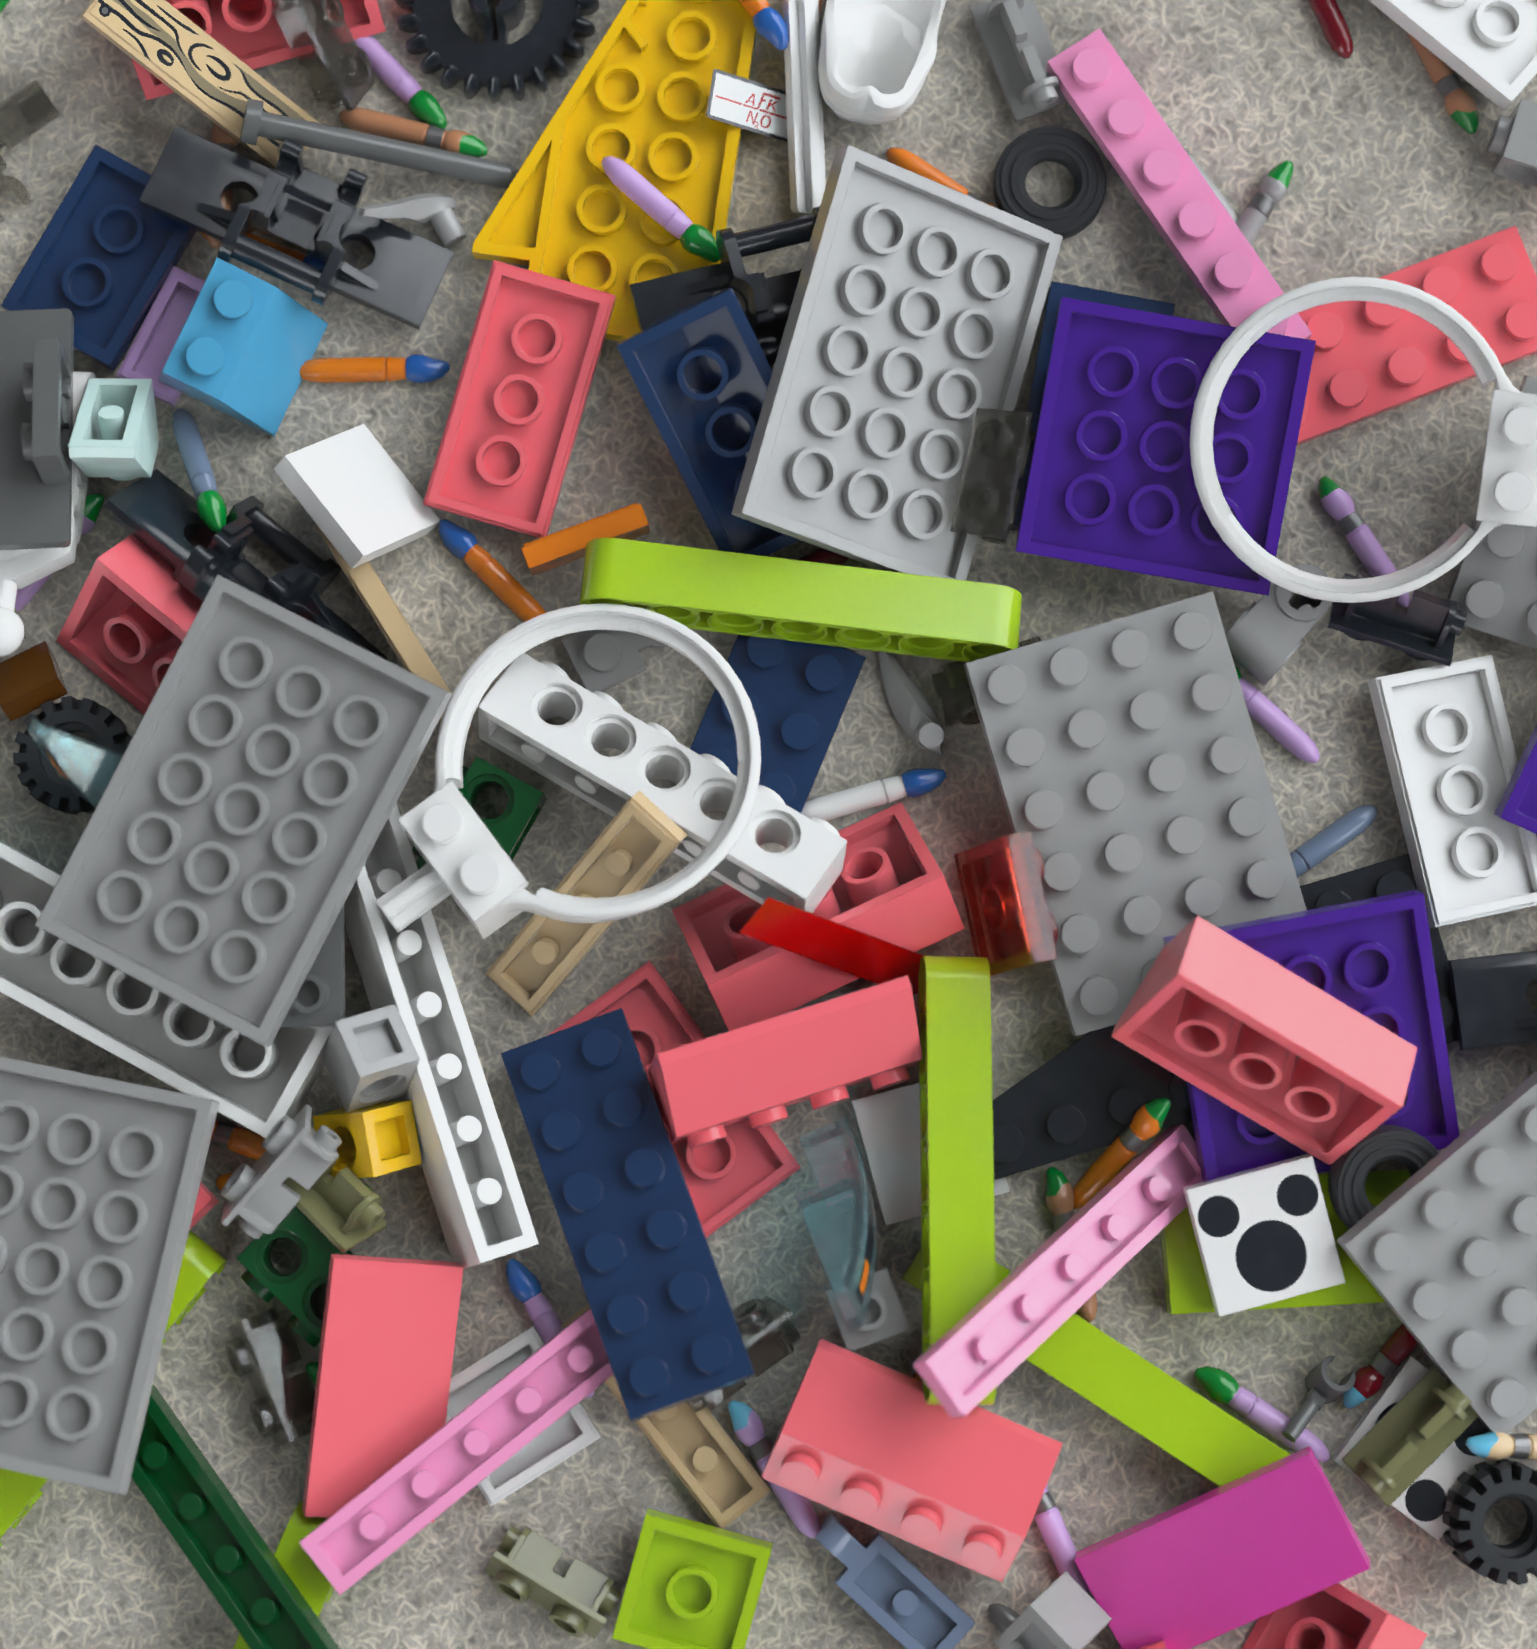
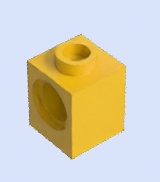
(374, 1138)

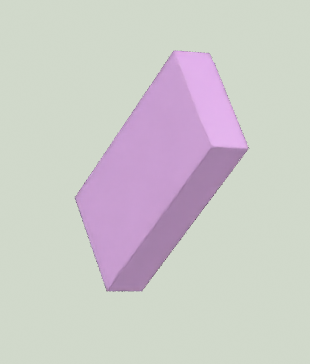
(160, 332)

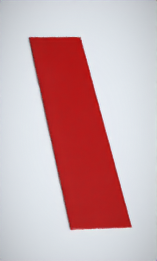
(832, 943)

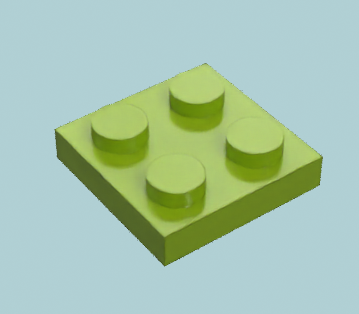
(691, 1586)

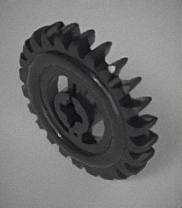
(496, 62)

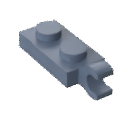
(894, 1590)

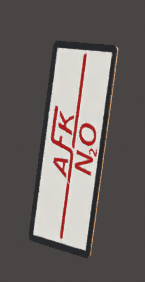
(748, 105)

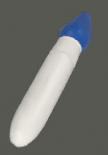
(911, 783)

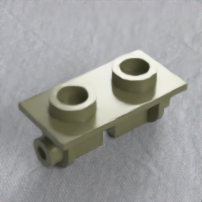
(341, 1207)
(1410, 1436)
(570, 1598)

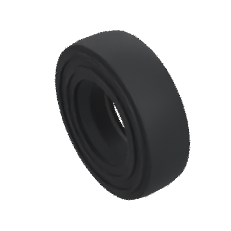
(1057, 146)
(1350, 1170)

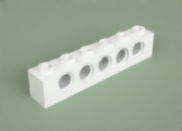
(568, 755)

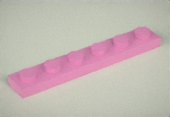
(1167, 183)
(1061, 1274)
(460, 1454)

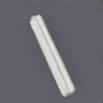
(804, 106)

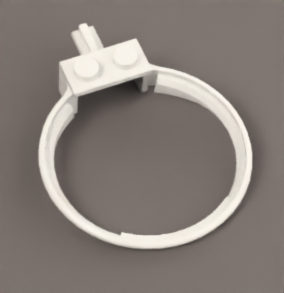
(1509, 461)
(463, 853)

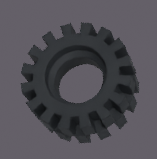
(69, 716)
(1467, 1521)

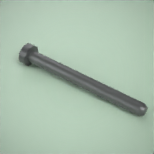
(372, 147)

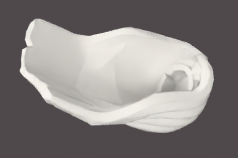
(876, 56)

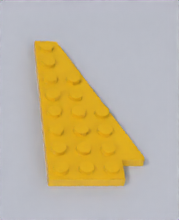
(646, 105)

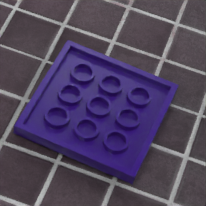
(1114, 445)
(1378, 963)

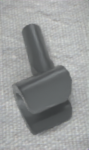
(1320, 1392)

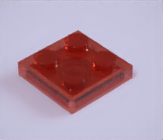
(1007, 903)

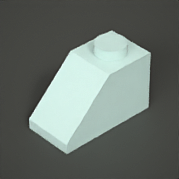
(116, 429)

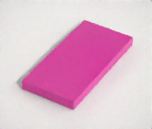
(1224, 1557)

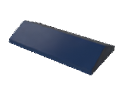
(706, 393)

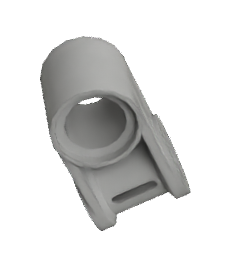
(1273, 629)

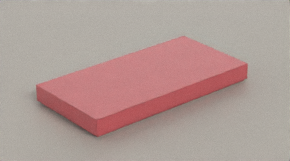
(519, 400)
(720, 1175)
(378, 1371)

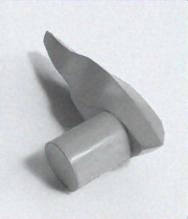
(422, 209)
(910, 706)

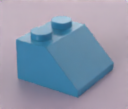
(243, 348)

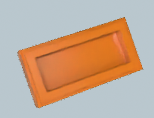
(571, 542)

